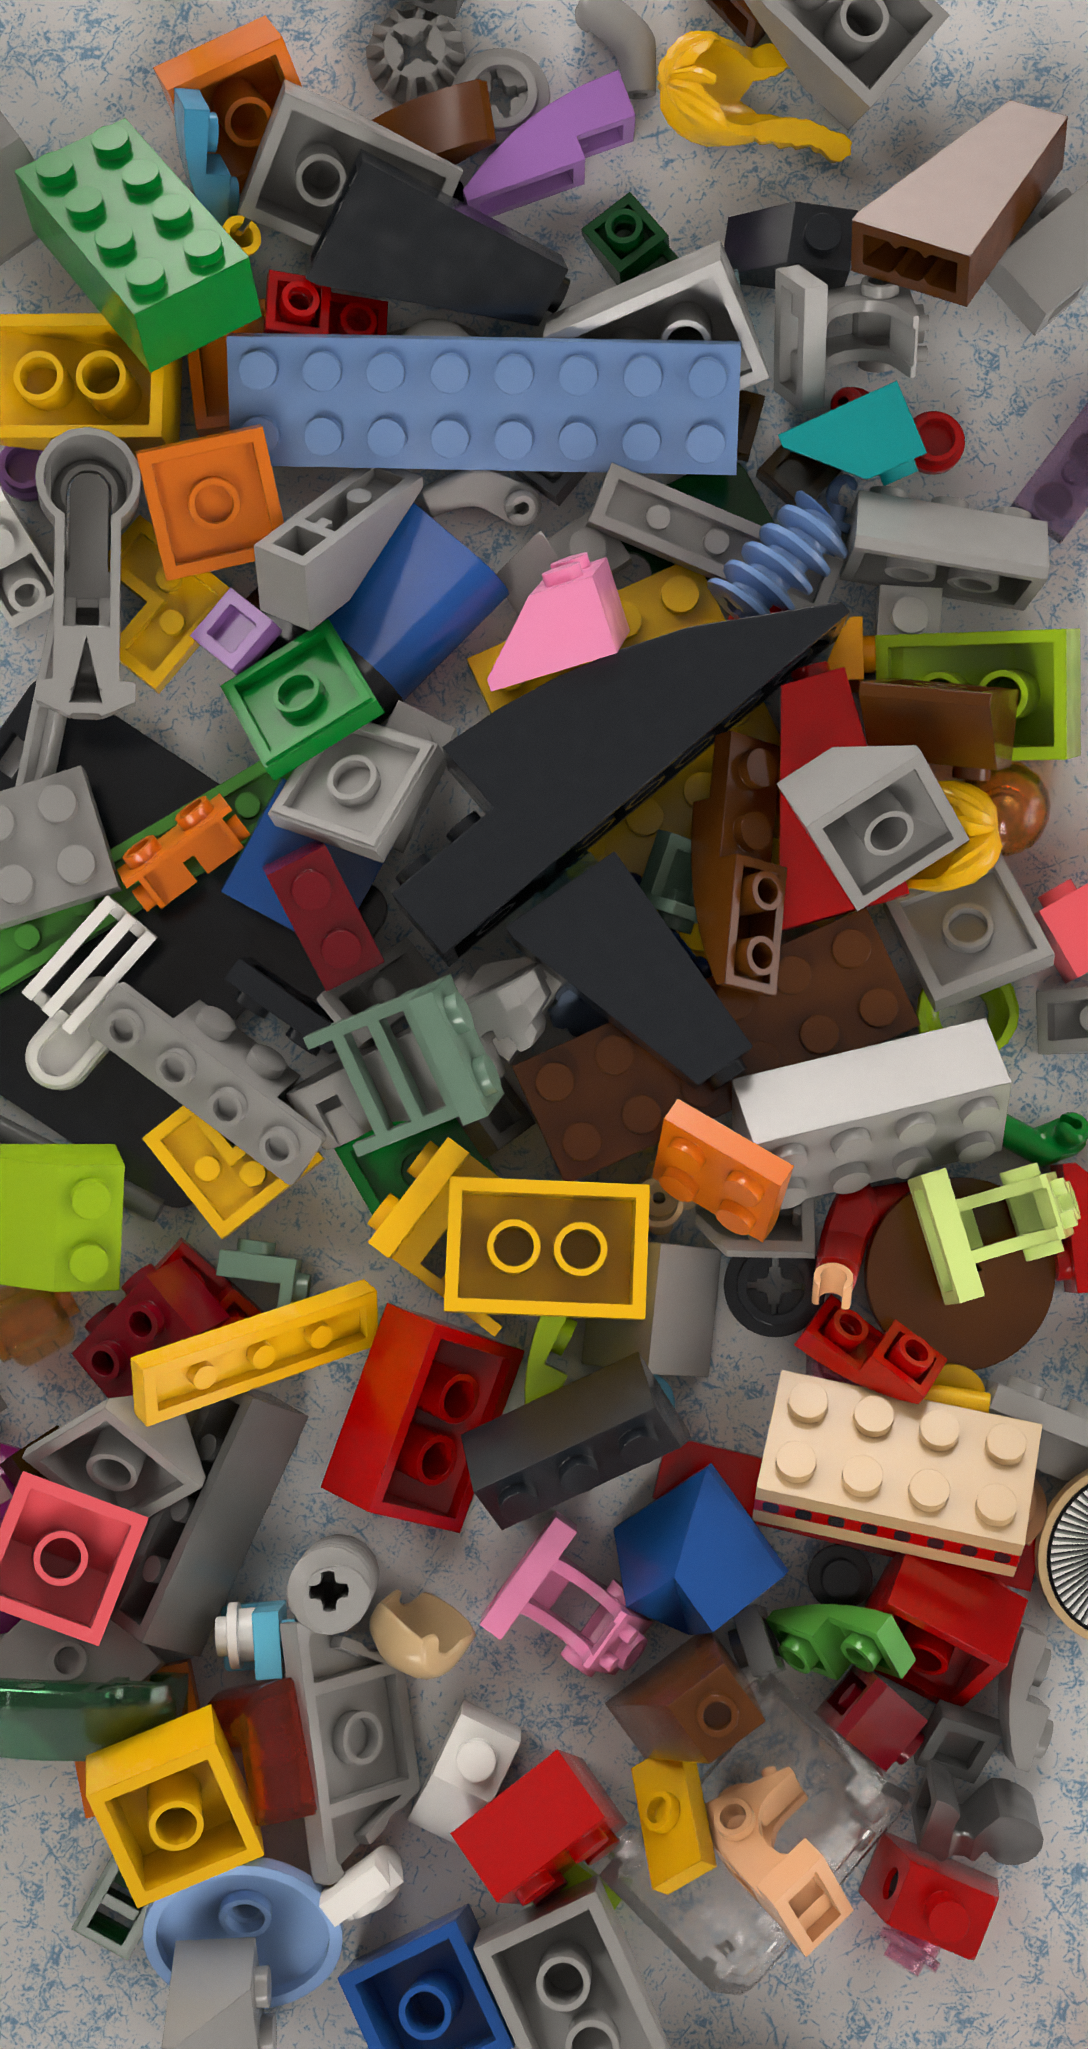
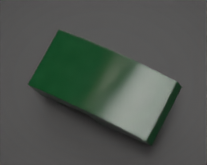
(628, 240)

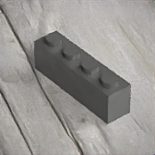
(202, 1540)

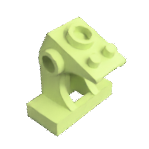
(1040, 1209)

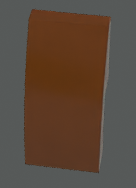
(447, 121)

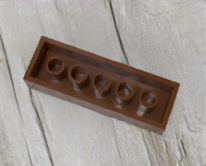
(609, 1096)

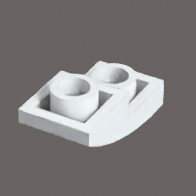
(364, 1886)

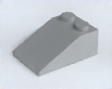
(848, 48)
(309, 156)
(569, 1975)

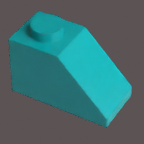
(862, 437)

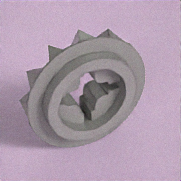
(517, 76)
(420, 77)

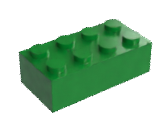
(139, 244)

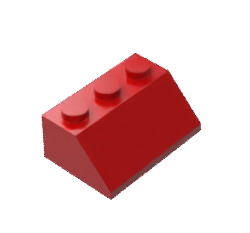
(407, 1417)

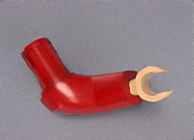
(846, 1236)

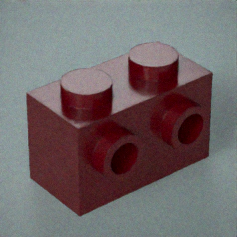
(157, 1311)

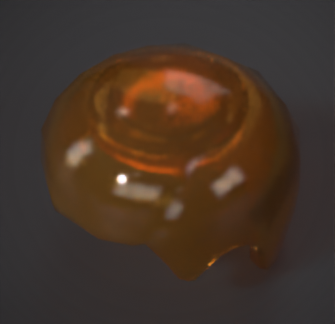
(1020, 803)

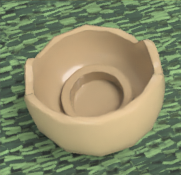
(420, 1636)

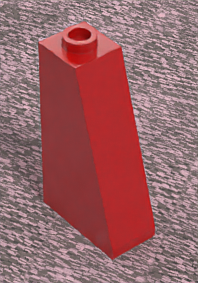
(814, 717)

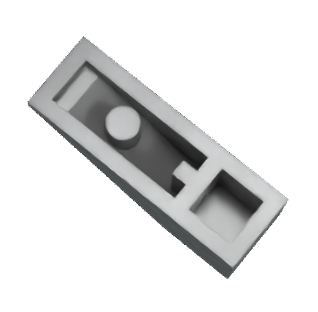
(330, 545)

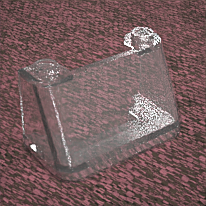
(713, 1919)

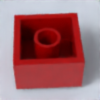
(540, 1830)

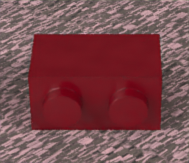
(323, 914)

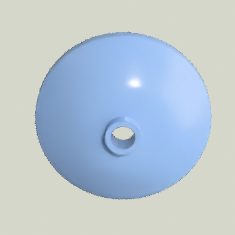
(257, 1901)

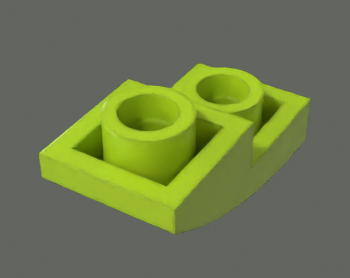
(549, 1335)

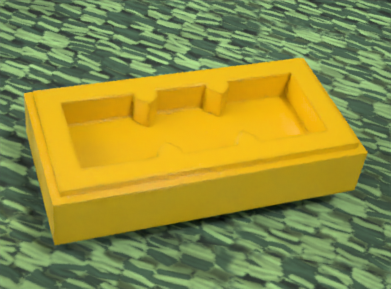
(673, 1822)

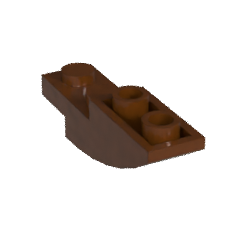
(733, 880)

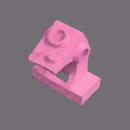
(612, 1633)

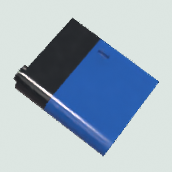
(409, 608)

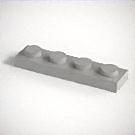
(685, 530)

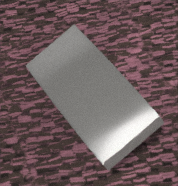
(1021, 1715)

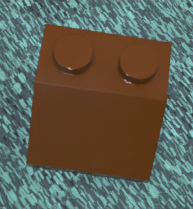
(947, 721)

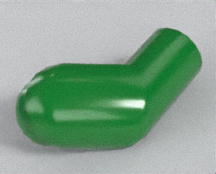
(1047, 1142)

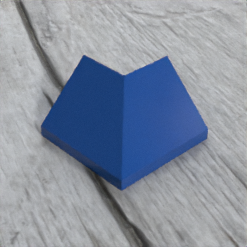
(694, 1556)

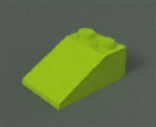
(1037, 662)
(61, 1216)

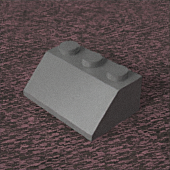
(677, 301)
(944, 544)

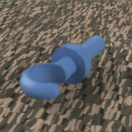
(837, 511)

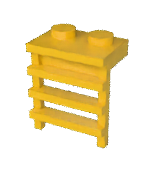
(416, 1222)

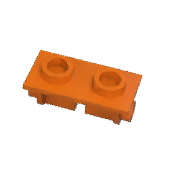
(160, 861)

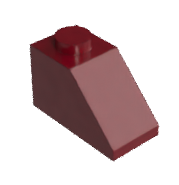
(874, 1718)

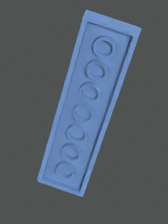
(488, 402)

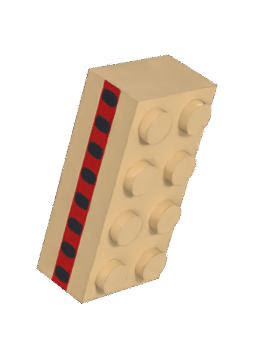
(898, 1473)

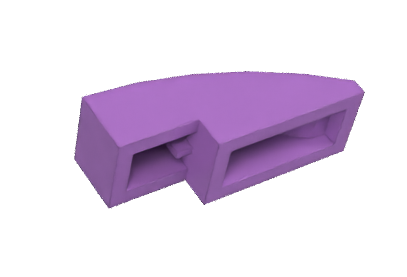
(551, 147)

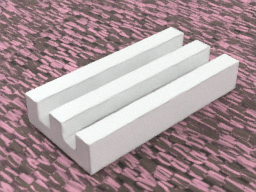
(53, 1005)

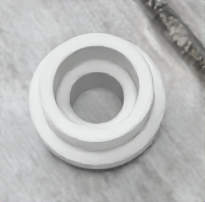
(235, 1635)

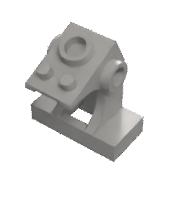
(882, 337)

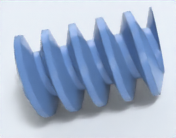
(780, 560)

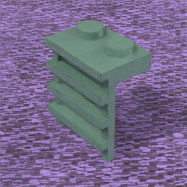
(449, 1046)

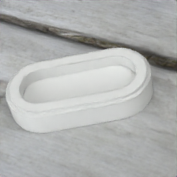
(64, 1059)

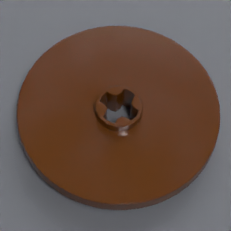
(972, 1333)

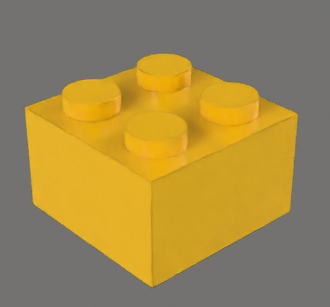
(173, 1806)

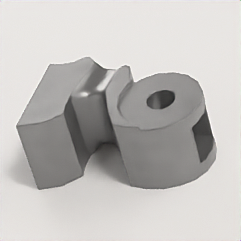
(992, 1820)

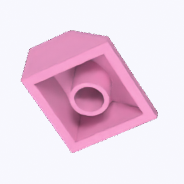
(563, 623)

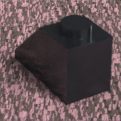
(789, 236)

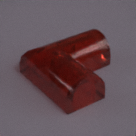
(267, 1729)

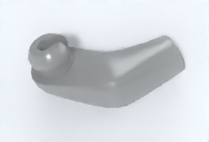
(627, 38)
(485, 489)

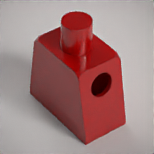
(932, 1899)

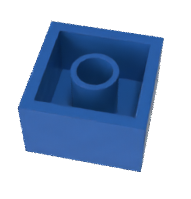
(427, 1990)

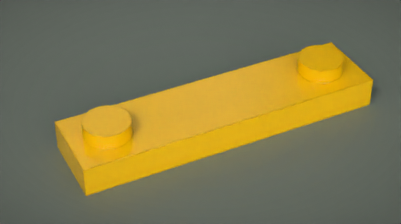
(253, 1352)

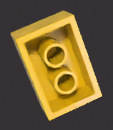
(547, 1248)

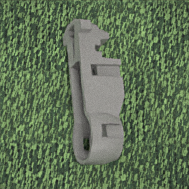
(88, 643)
(499, 1011)

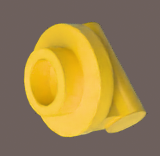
(959, 1387)

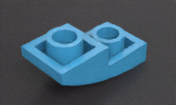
(206, 172)

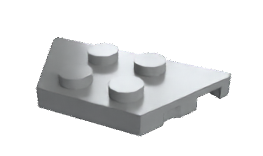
(355, 1742)

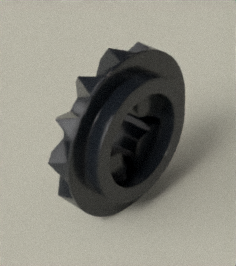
(752, 1306)

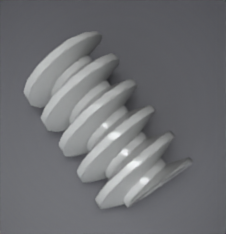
(315, 1601)

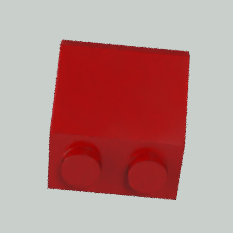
(953, 1622)

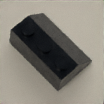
(571, 1441)

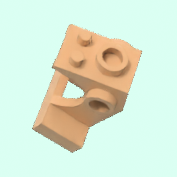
(791, 1887)

